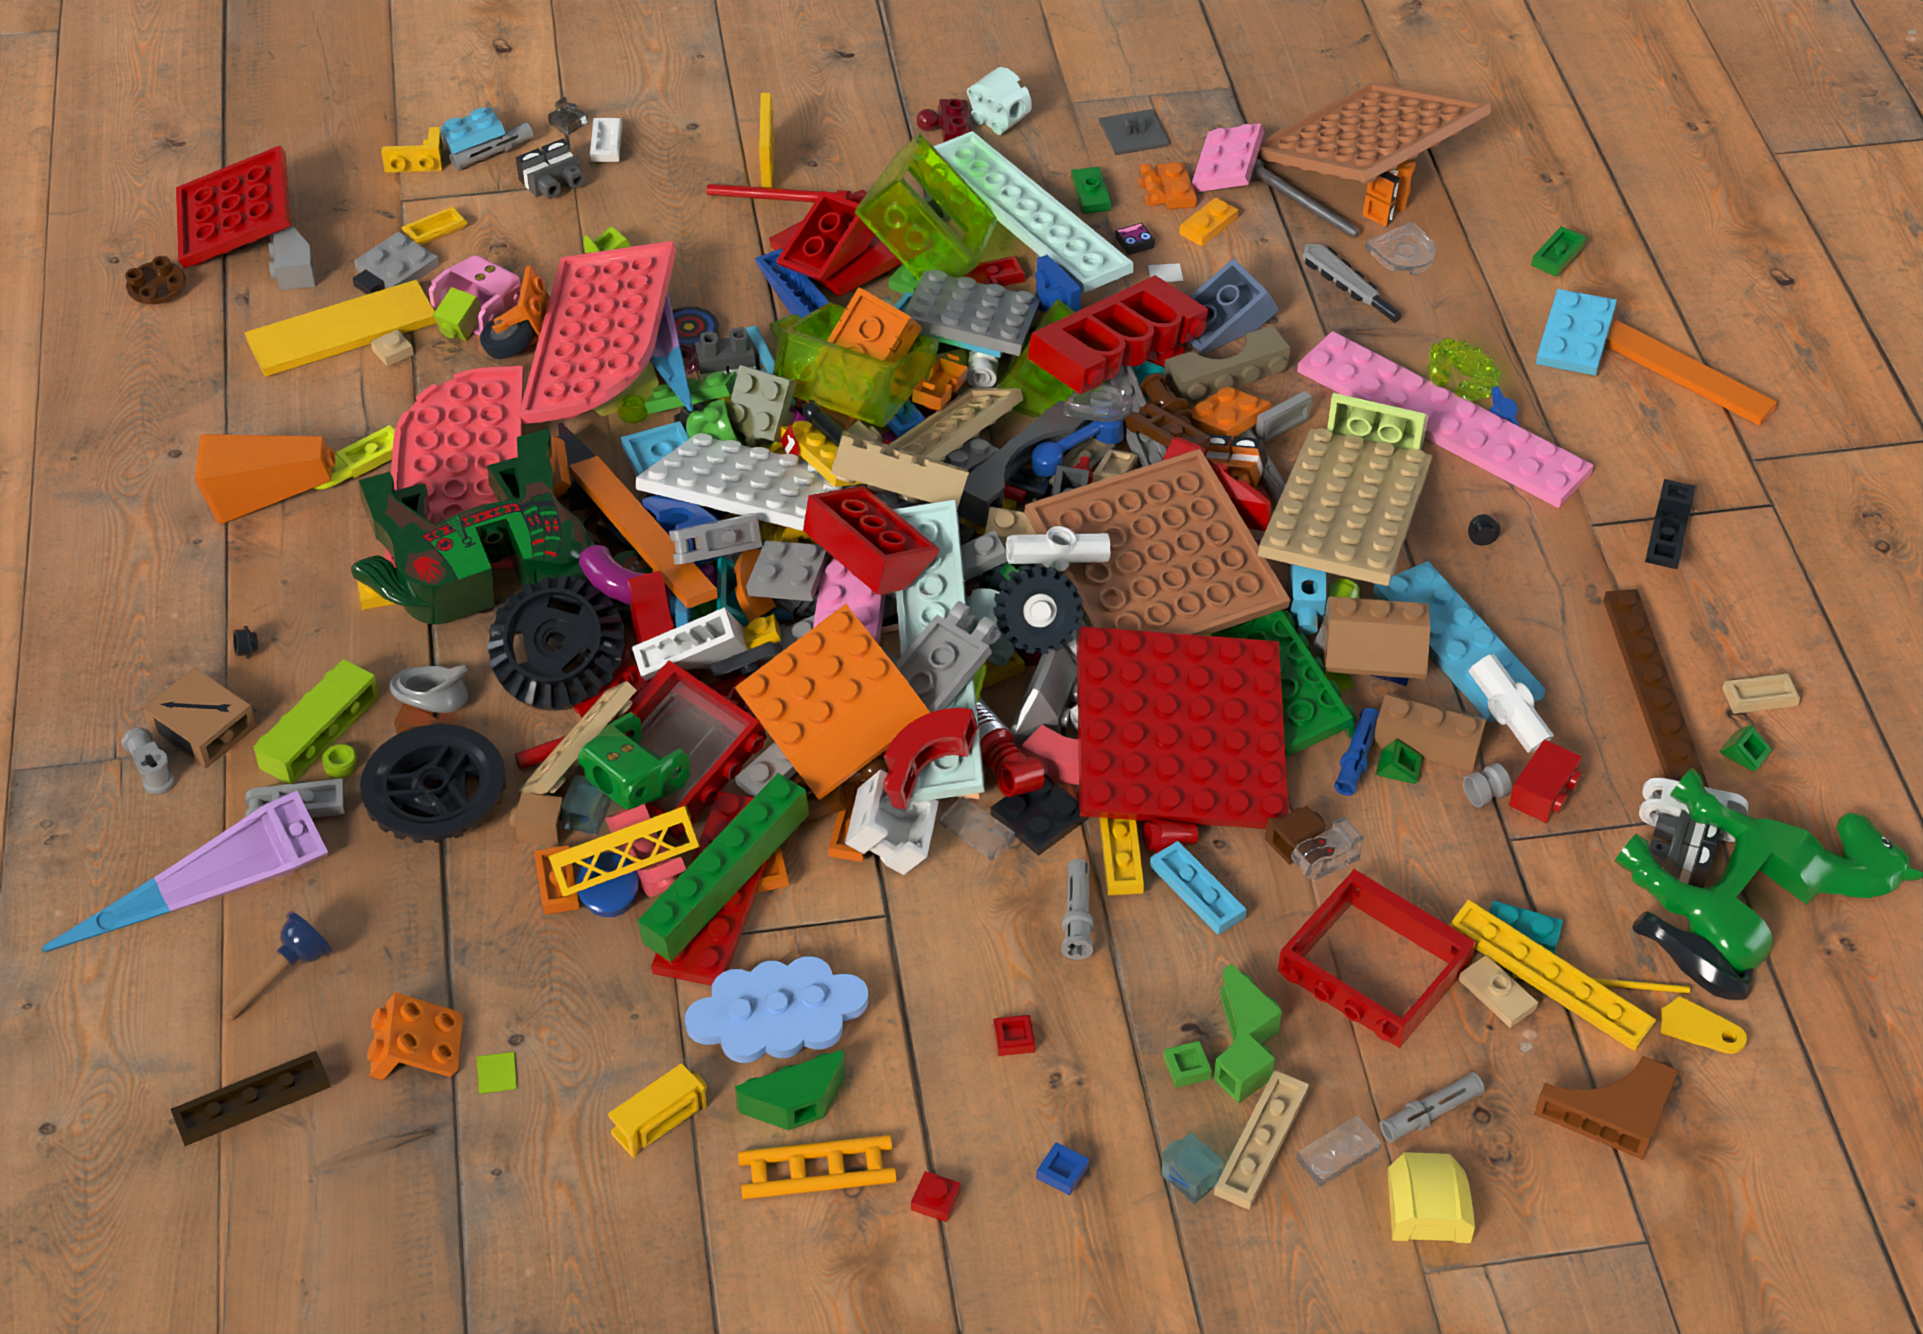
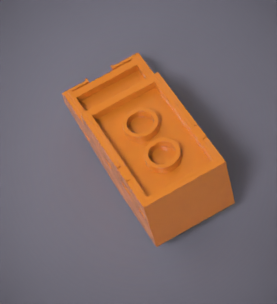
(874, 330)

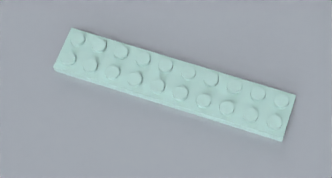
(1035, 214)
(930, 595)

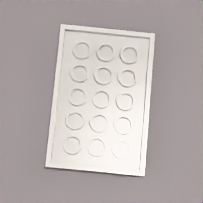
(737, 480)

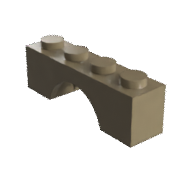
(1197, 377)

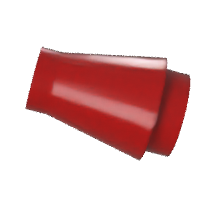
(1163, 833)

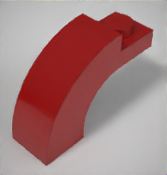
(923, 741)

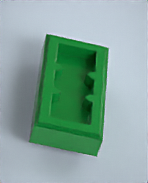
(1090, 190)

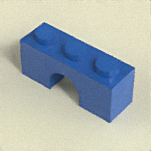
(678, 514)

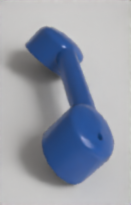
(1050, 454)

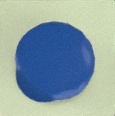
(612, 896)

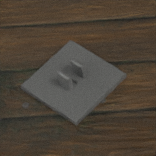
(1133, 132)

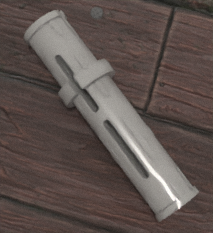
(521, 133)
(1398, 1126)

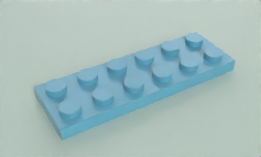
(1456, 633)

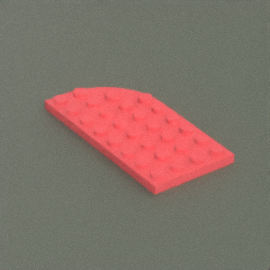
(597, 329)
(453, 438)

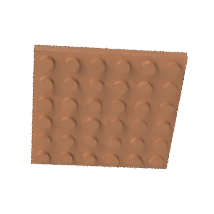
(1371, 131)
(1175, 550)

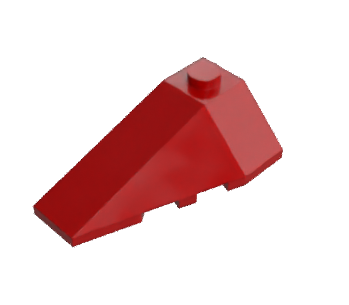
(1250, 504)

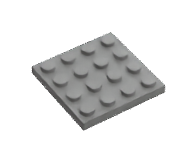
(973, 312)

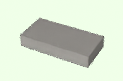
(1283, 417)

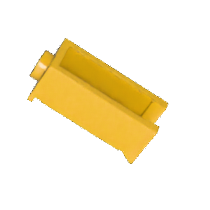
(658, 1108)

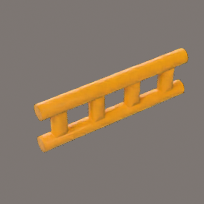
(832, 1150)

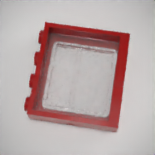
(709, 728)

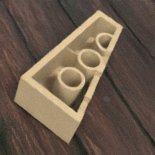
(897, 470)

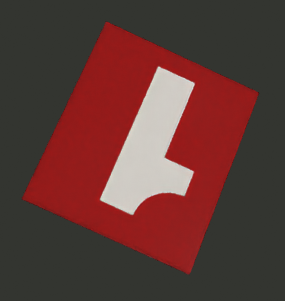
(789, 442)

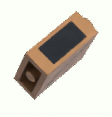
(199, 717)

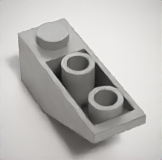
(292, 260)

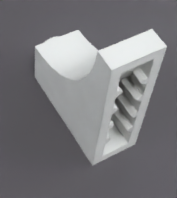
(692, 644)

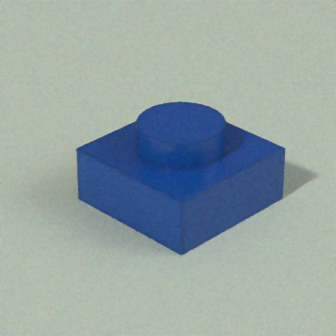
(1062, 1168)

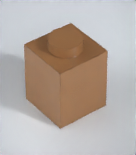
(538, 819)

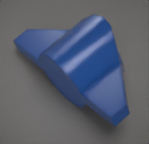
(1503, 407)

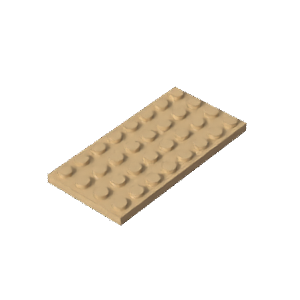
(1346, 506)

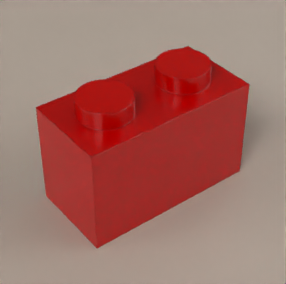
(1545, 781)

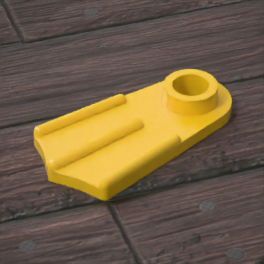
(1701, 1027)

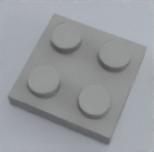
(397, 260)
(788, 571)

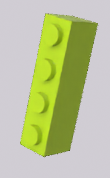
(316, 721)

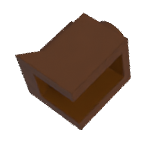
(1292, 829)

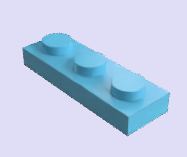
(1198, 887)

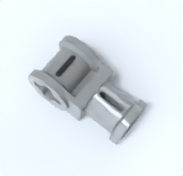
(149, 760)

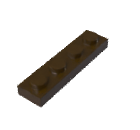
(250, 1098)

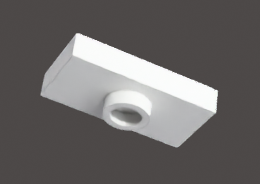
(606, 140)

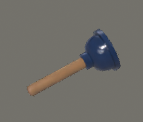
(299, 943)

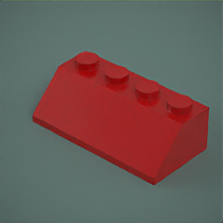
(868, 538)

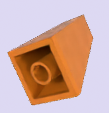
(258, 470)

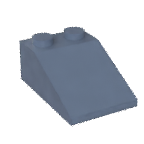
(1234, 306)

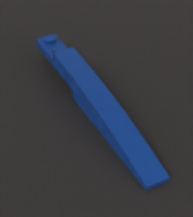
(802, 298)

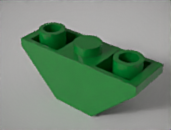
(793, 1093)

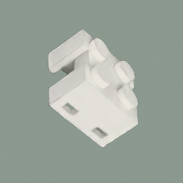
(892, 833)

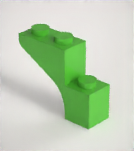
(1251, 1021)

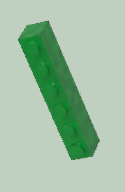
(723, 867)

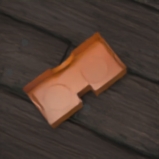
(942, 381)

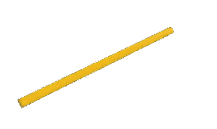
(1638, 985)

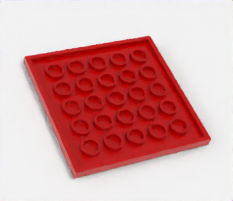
(1180, 728)

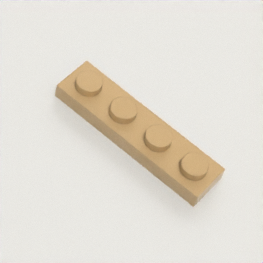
(1261, 1140)

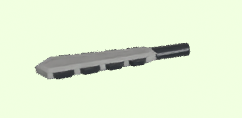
(1339, 270)

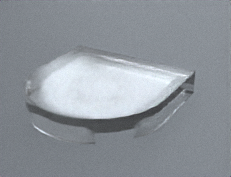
(1403, 249)
(1100, 404)

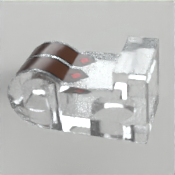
(1329, 850)

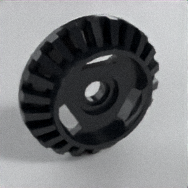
(541, 679)
(406, 762)

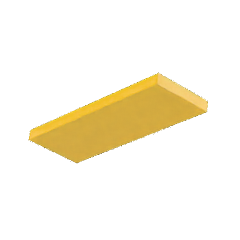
(339, 327)

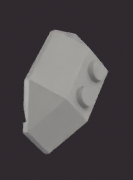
(1047, 697)

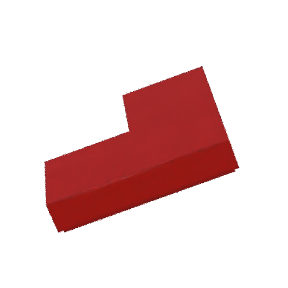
(999, 271)

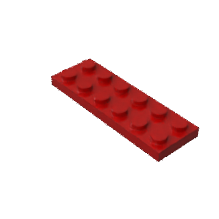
(716, 943)

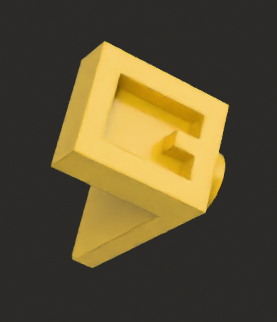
(417, 157)

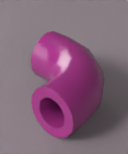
(606, 573)

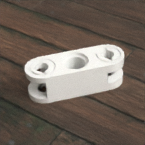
(1668, 806)

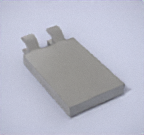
(947, 656)

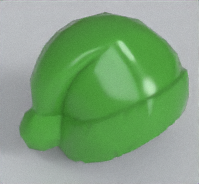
(712, 421)

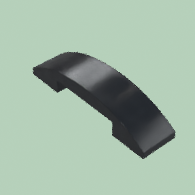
(1670, 524)

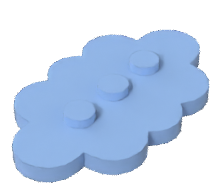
(776, 1009)

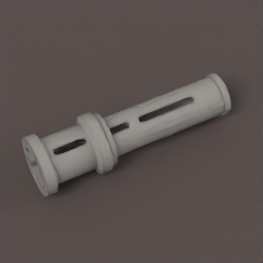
(1077, 921)

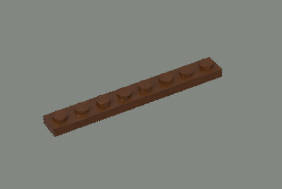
(1652, 684)

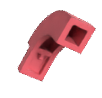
(1055, 753)
(657, 876)

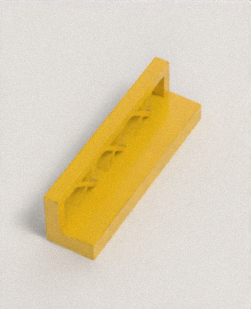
(618, 838)

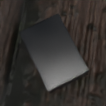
(368, 282)

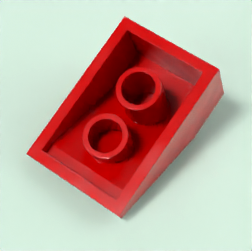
(826, 238)

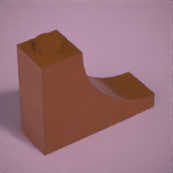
(1617, 1114)

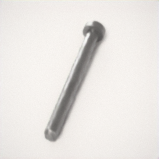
(1304, 200)

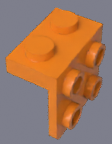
(414, 1035)

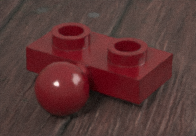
(952, 118)

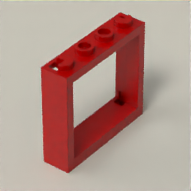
(1399, 916)

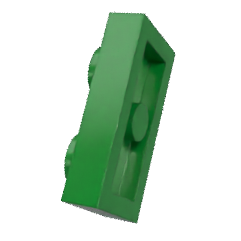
(1558, 251)

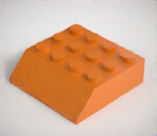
(832, 701)

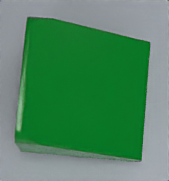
(1746, 748)
(1399, 762)

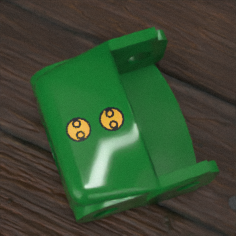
(628, 770)

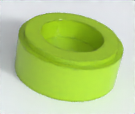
(340, 761)

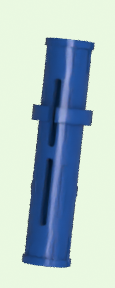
(1354, 761)

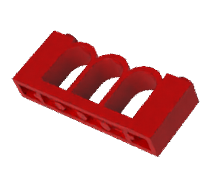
(1116, 332)

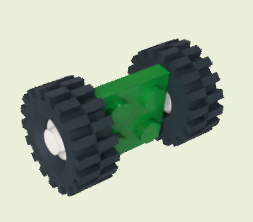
(1034, 605)

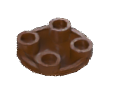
(155, 281)

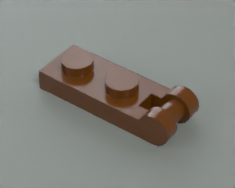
(1163, 426)

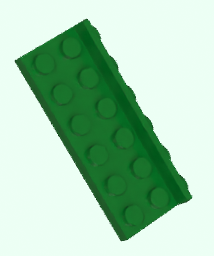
(1308, 699)

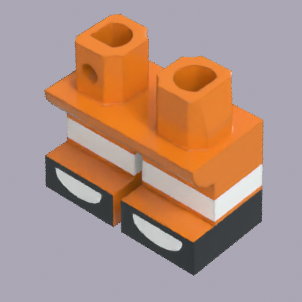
(1388, 193)
(1242, 456)

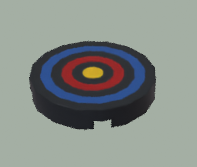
(692, 322)

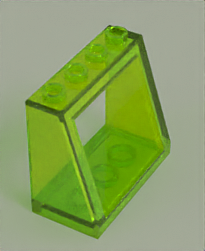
(913, 227)
(846, 378)

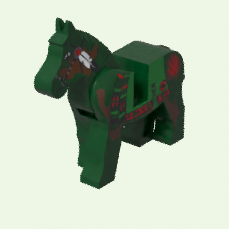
(446, 566)

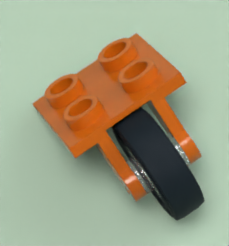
(521, 325)

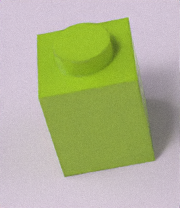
(457, 314)

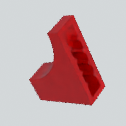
(649, 606)

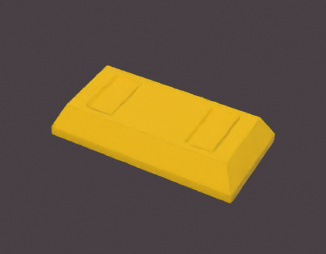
(435, 226)

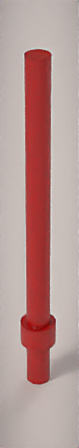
(776, 193)

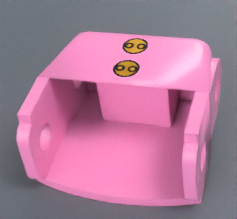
(491, 284)

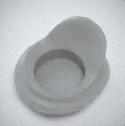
(431, 688)

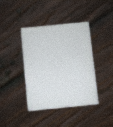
(1167, 272)

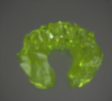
(1469, 362)

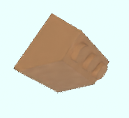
(1376, 637)
(1431, 730)

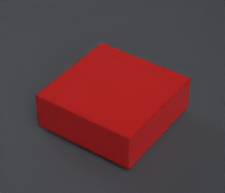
(1014, 1035)

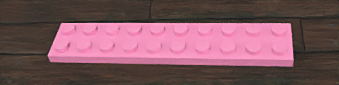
(1452, 421)

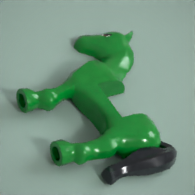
(1723, 931)

